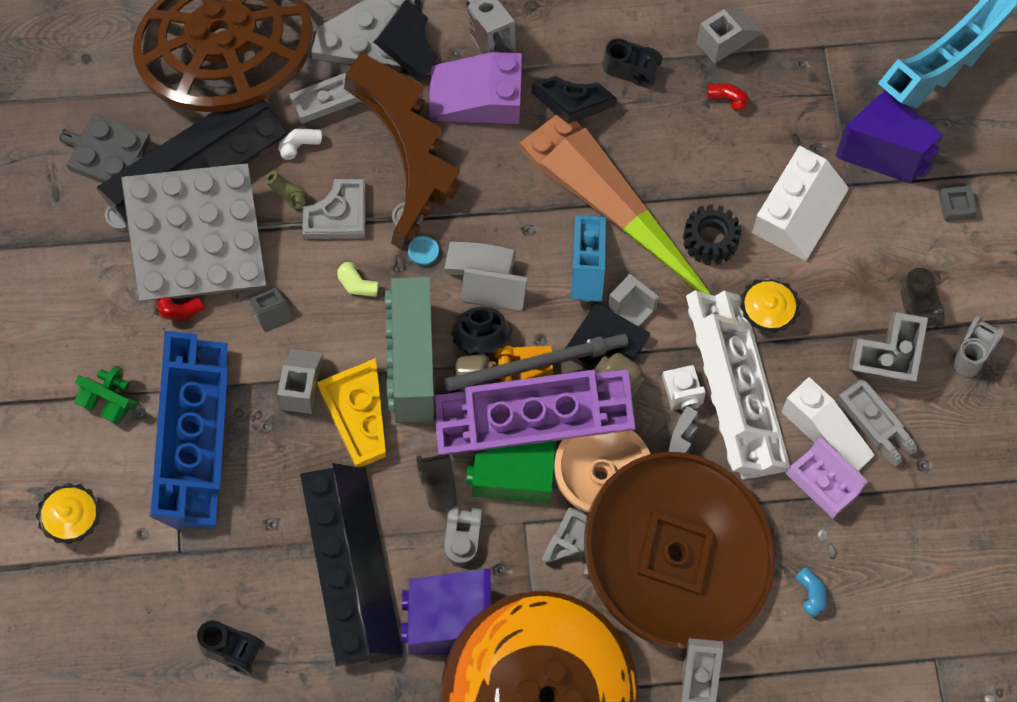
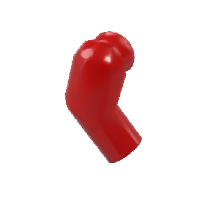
(728, 91)
(178, 312)

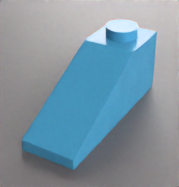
(588, 258)

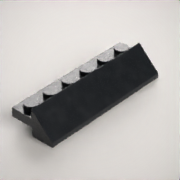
(213, 141)
(351, 565)

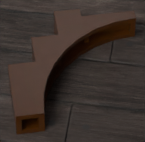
(398, 105)

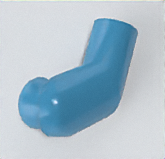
(816, 592)

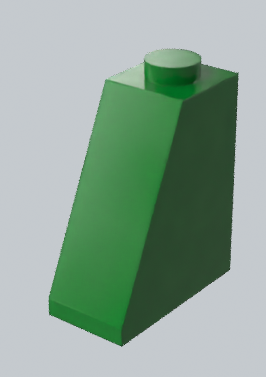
(514, 473)

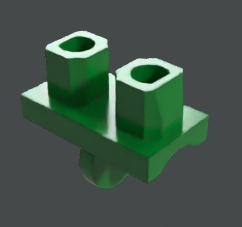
(117, 403)

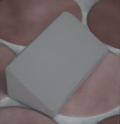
(494, 289)

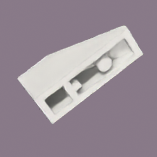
(821, 417)

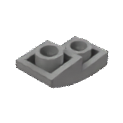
(478, 256)
(684, 431)

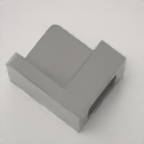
(633, 301)

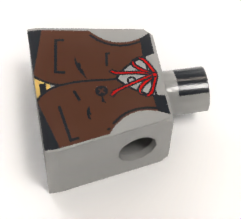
(491, 18)

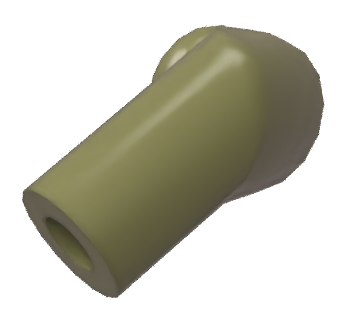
(288, 191)

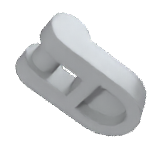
(462, 546)

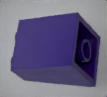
(890, 140)
(442, 608)

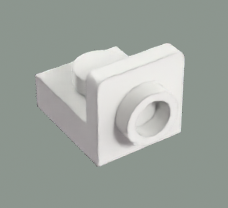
(683, 388)

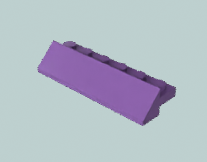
(534, 411)

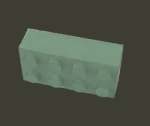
(409, 350)

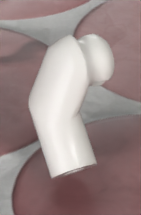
(295, 139)

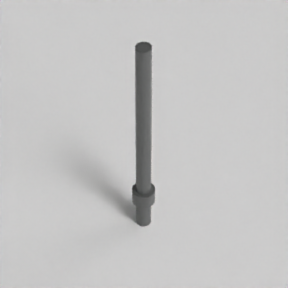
(594, 347)

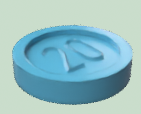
(423, 251)

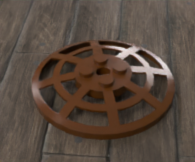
(221, 47)

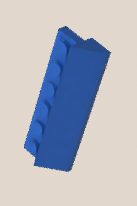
(189, 432)

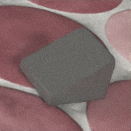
(271, 309)

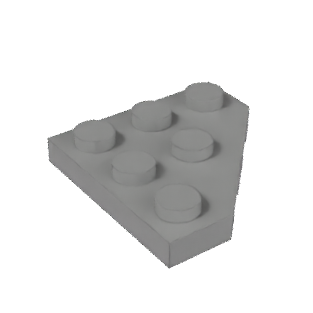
(354, 32)

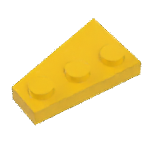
(356, 411)

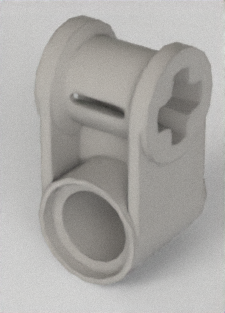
(979, 343)

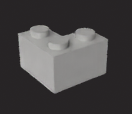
(898, 355)

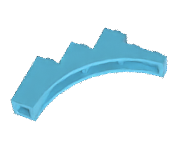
(915, 77)

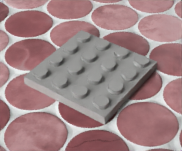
(193, 232)

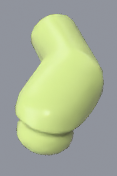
(353, 282)

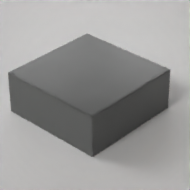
(957, 203)

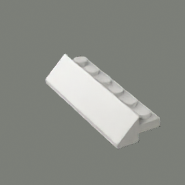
(738, 385)

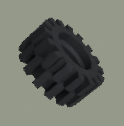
(705, 249)

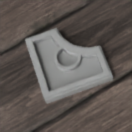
(339, 214)

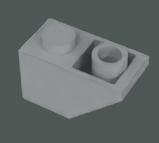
(726, 33)
(299, 381)

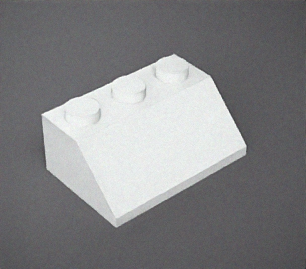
(801, 204)

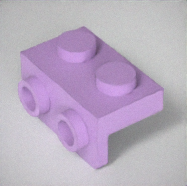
(827, 478)

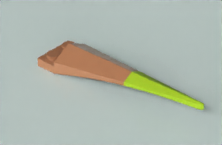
(581, 166)

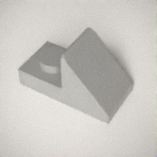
(701, 670)

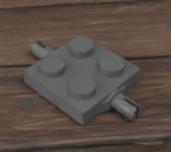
(104, 148)

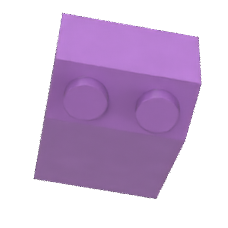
(477, 89)

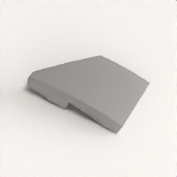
(568, 538)

